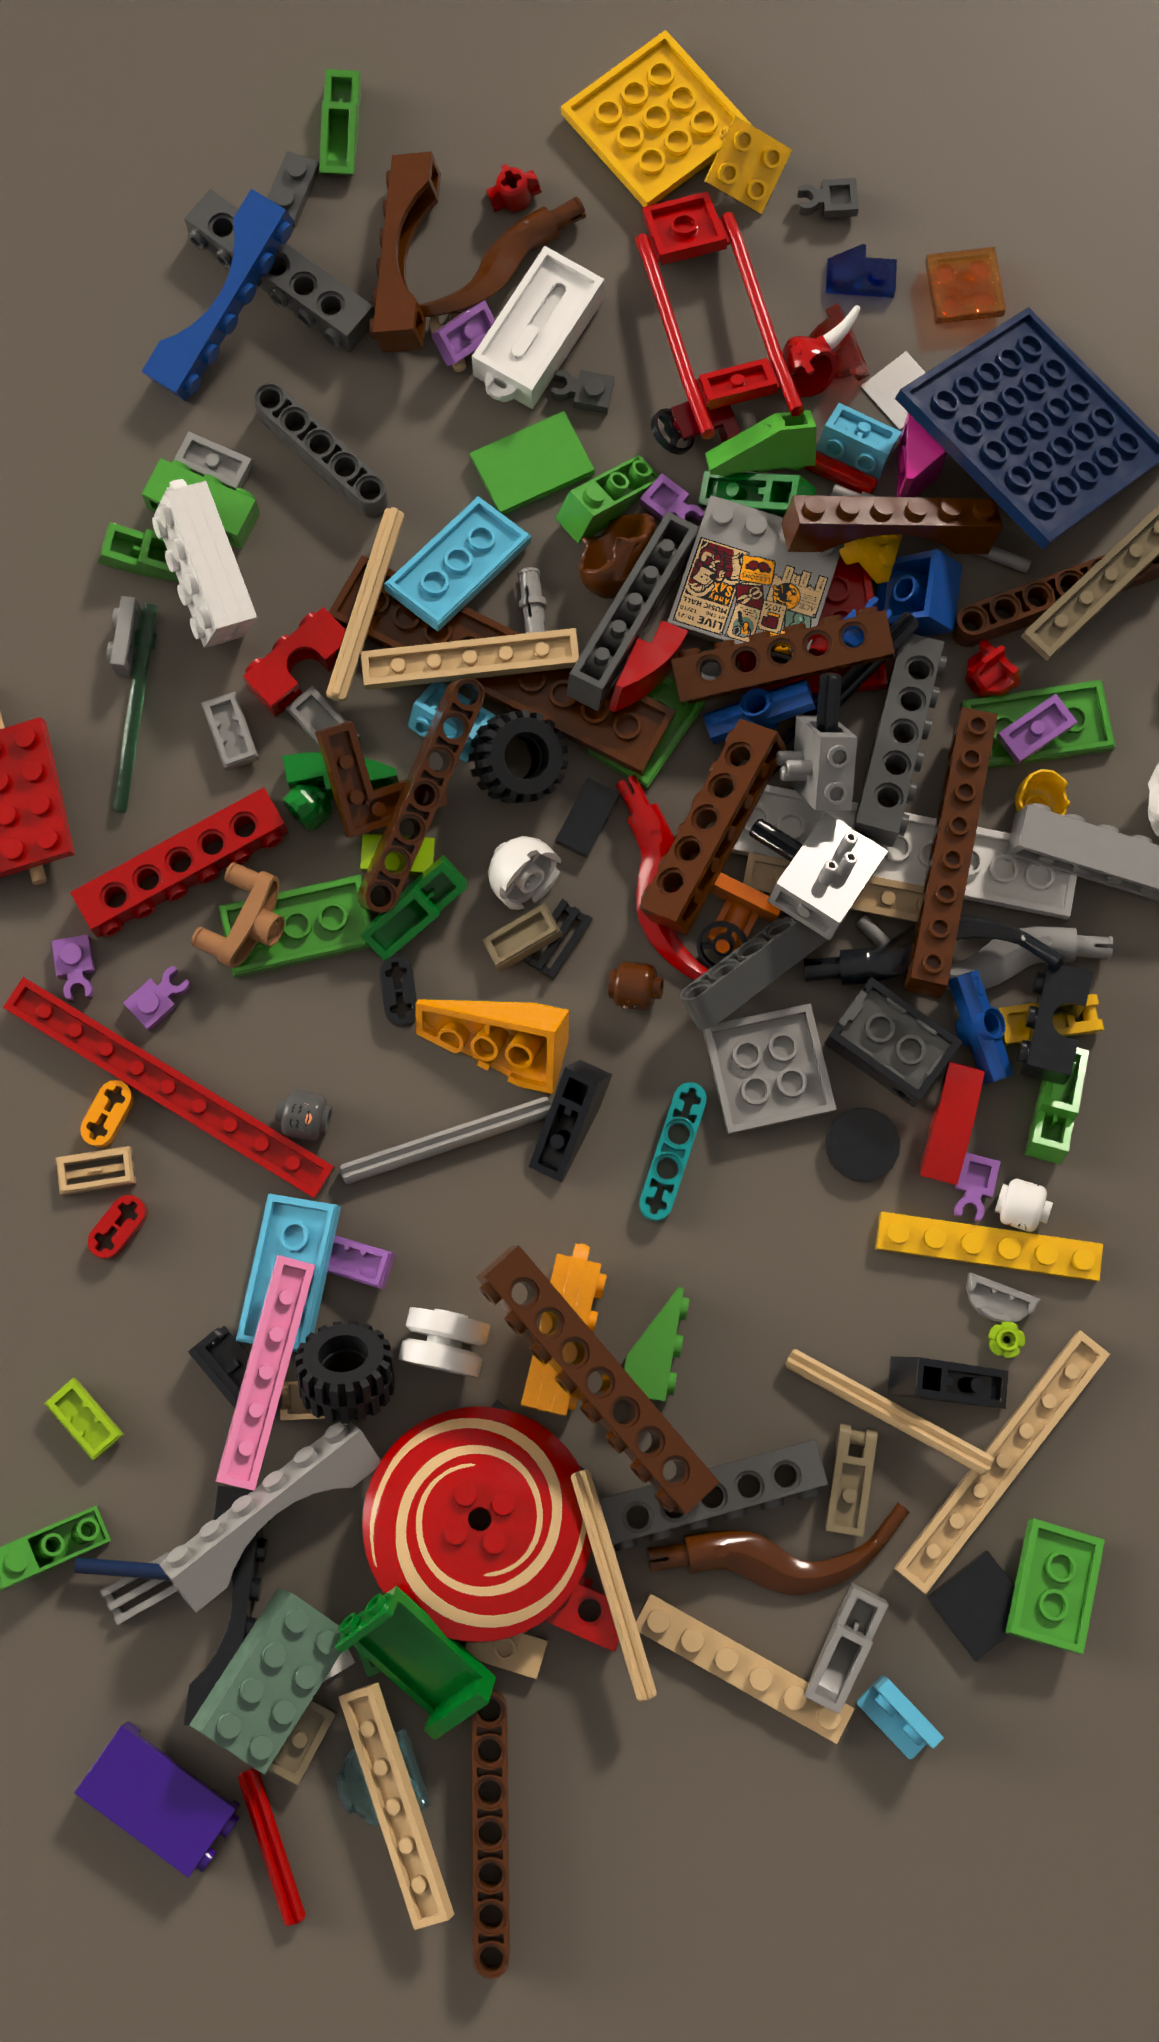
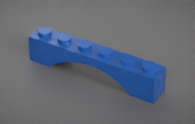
(182, 358)

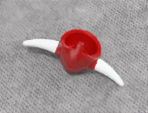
(812, 359)

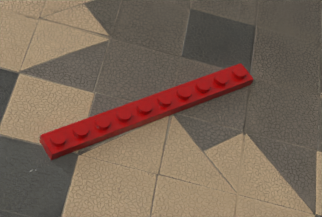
(169, 1088)

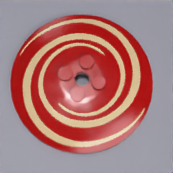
(468, 1579)

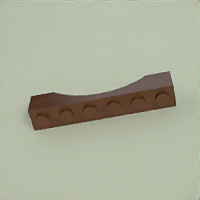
(412, 194)
(828, 521)

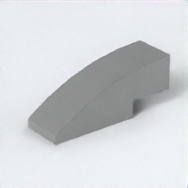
(845, 1648)

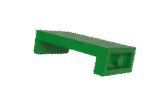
(419, 1659)

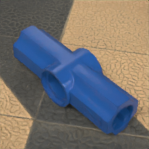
(775, 706)
(980, 1026)

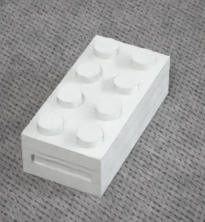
(537, 328)
(203, 563)

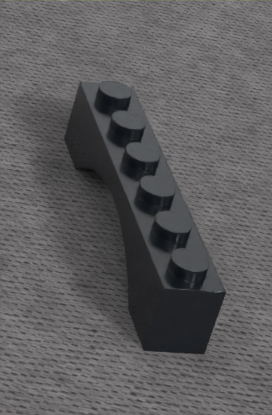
(245, 1591)

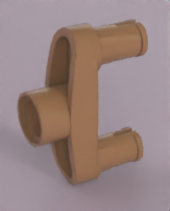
(254, 923)

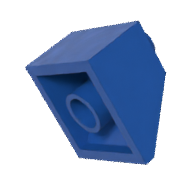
(926, 588)

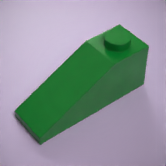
(756, 490)

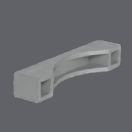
(207, 1561)

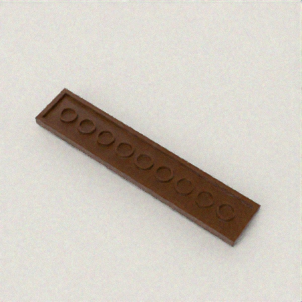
(621, 736)

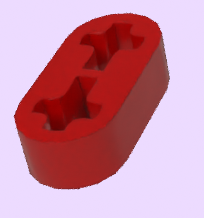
(110, 1222)

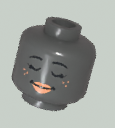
(304, 1115)

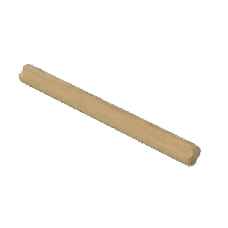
(365, 605)
(889, 1412)
(613, 1585)

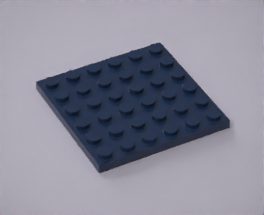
(1033, 426)

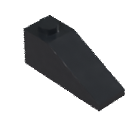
(569, 1118)
(947, 1382)

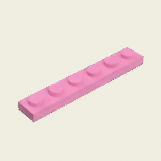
(265, 1373)

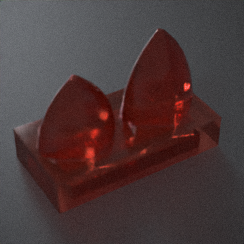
(849, 356)

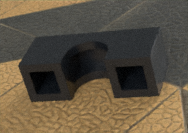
(1047, 1052)

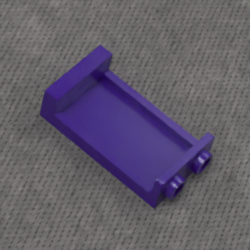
(157, 1801)

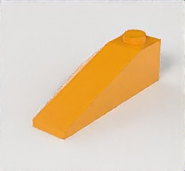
(511, 1037)

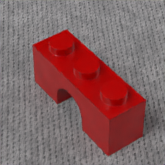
(271, 679)

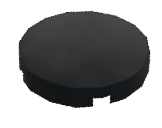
(862, 1144)

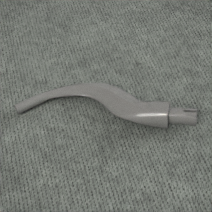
(1004, 959)

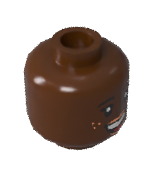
(635, 985)

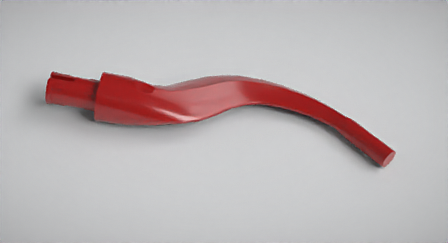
(655, 841)

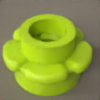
(996, 1342)

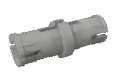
(532, 602)

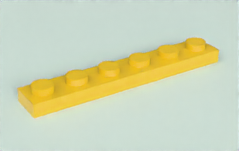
(989, 1246)

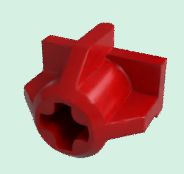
(513, 189)
(991, 671)

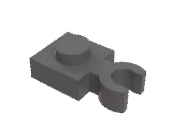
(835, 197)
(589, 392)

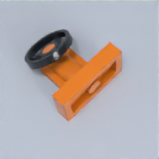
(736, 917)

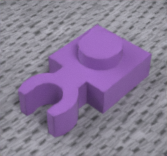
(668, 496)
(73, 960)
(153, 1002)
(976, 1181)

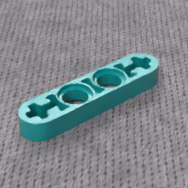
(674, 1152)

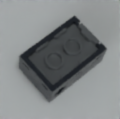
(893, 1042)

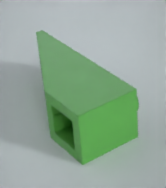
(770, 444)
(605, 498)
(652, 1354)
(51, 1547)

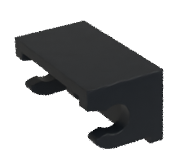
(222, 1361)

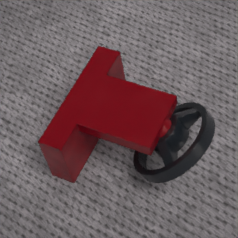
(681, 423)

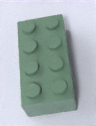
(269, 1681)

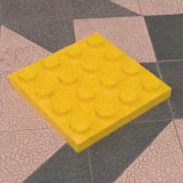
(653, 119)

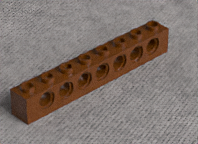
(950, 853)
(692, 1476)

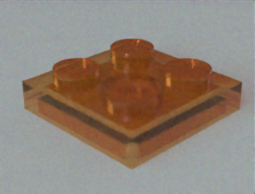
(965, 285)

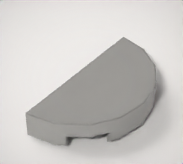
(998, 1301)

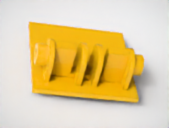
(747, 164)

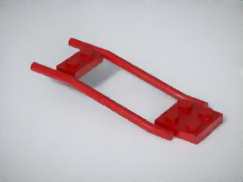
(692, 229)

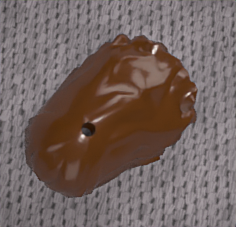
(614, 554)

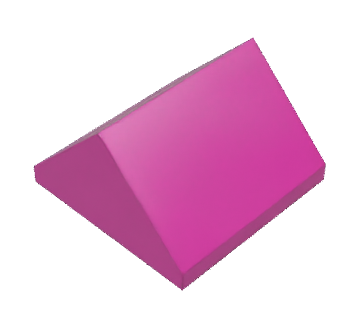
(918, 459)

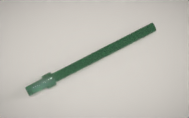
(145, 642)

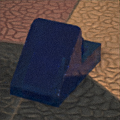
(859, 275)

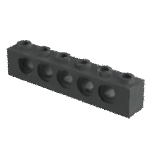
(345, 329)
(631, 611)
(918, 656)
(800, 1457)

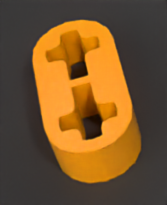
(99, 1110)

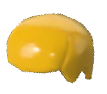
(1043, 788)

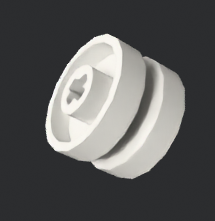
(444, 1342)

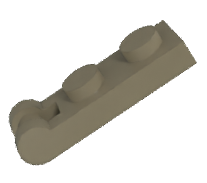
(850, 1481)

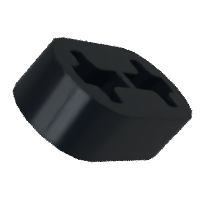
(389, 992)

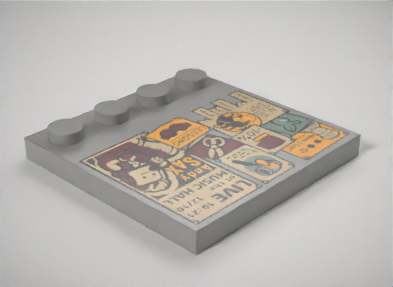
(747, 580)

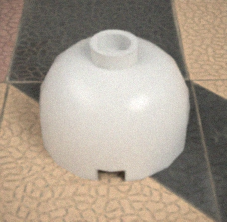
(522, 870)

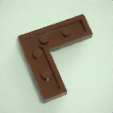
(357, 802)

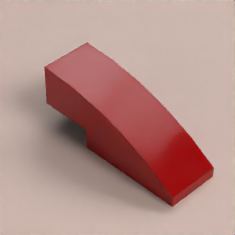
(648, 665)
(952, 1123)

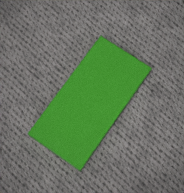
(1083, 700)
(318, 924)

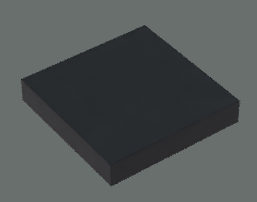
(976, 1604)

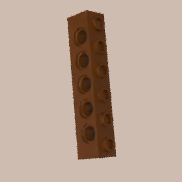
(875, 647)
(714, 845)

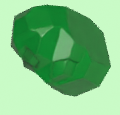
(308, 806)

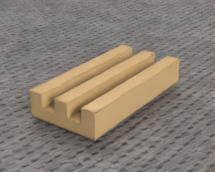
(127, 1166)

